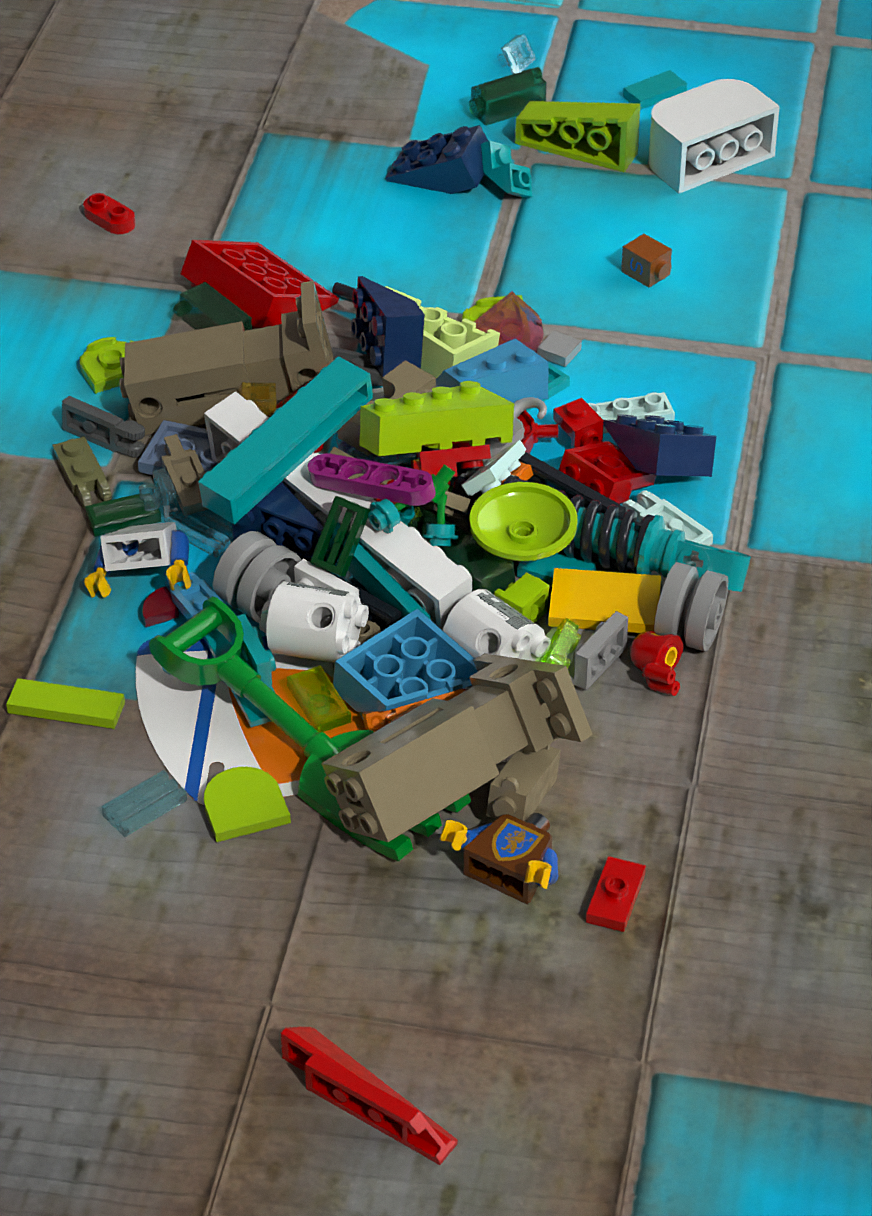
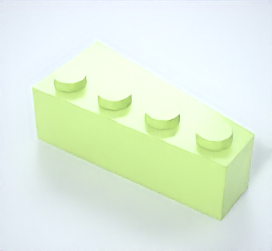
(450, 341)

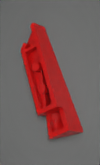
(359, 1092)

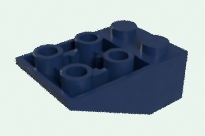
(442, 162)
(387, 326)
(663, 445)
(282, 520)

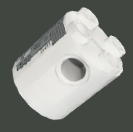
(313, 621)
(490, 626)

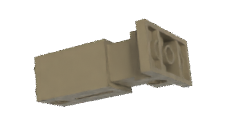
(194, 370)
(452, 745)

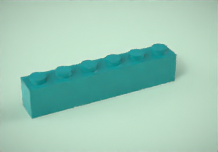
(285, 440)

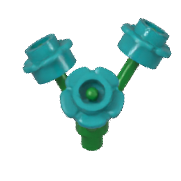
(386, 515)

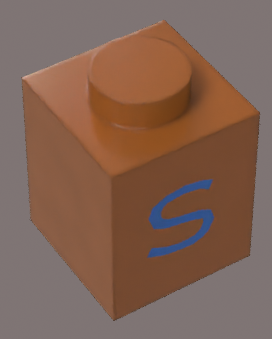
(646, 260)

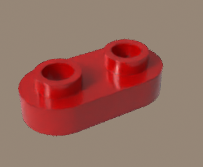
(109, 214)

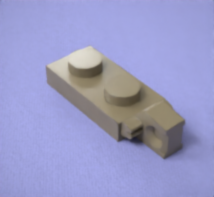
(184, 472)

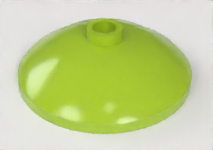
(523, 521)

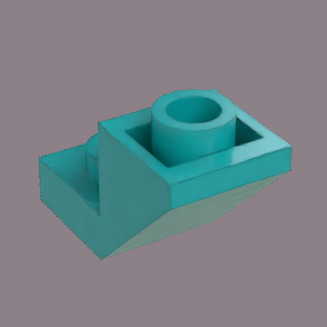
(500, 169)

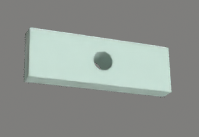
(650, 404)
(495, 469)

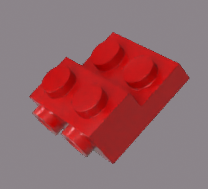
(467, 456)
(605, 470)

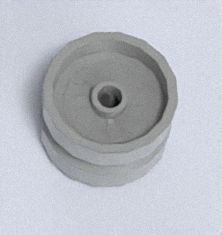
(252, 571)
(691, 605)

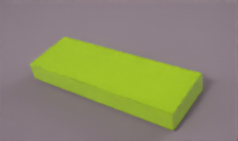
(65, 703)

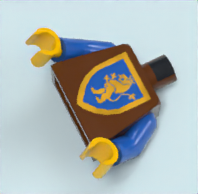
(507, 854)

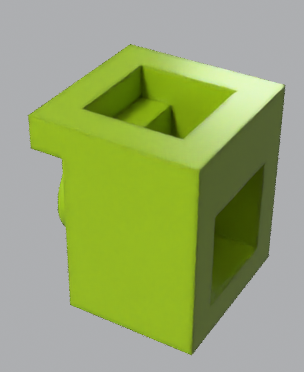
(527, 596)

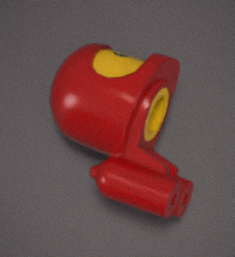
(657, 658)

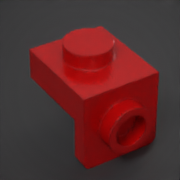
(579, 423)

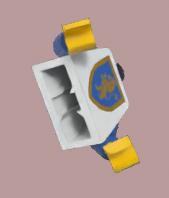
(141, 548)

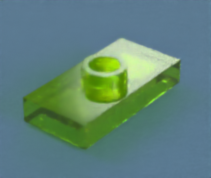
(318, 699)

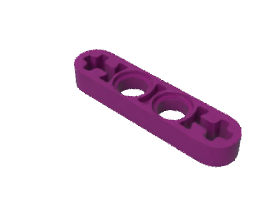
(409, 484)

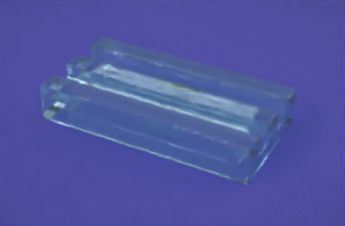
(205, 527)
(140, 799)

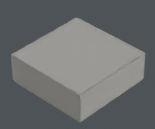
(559, 348)

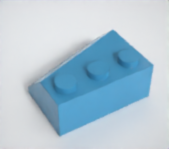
(506, 370)
(402, 666)

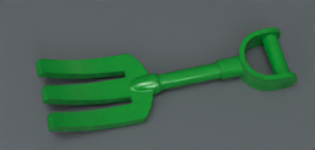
(248, 684)

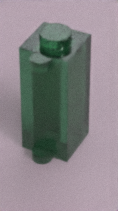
(507, 95)
(206, 308)

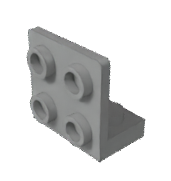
(596, 650)

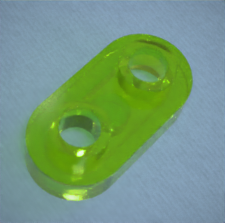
(562, 642)

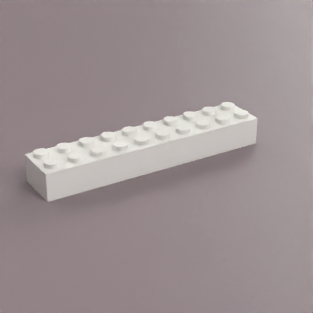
(413, 562)

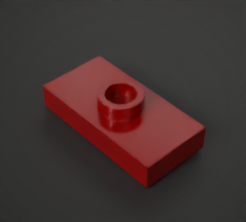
(616, 894)

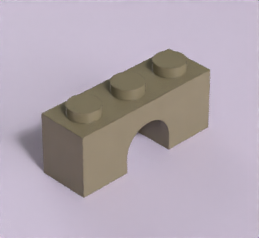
(396, 383)

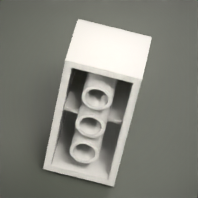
(711, 133)

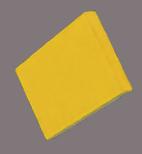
(595, 596)

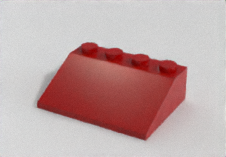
(250, 278)

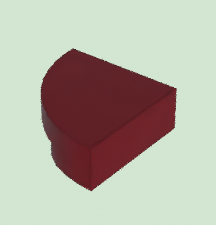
(159, 607)

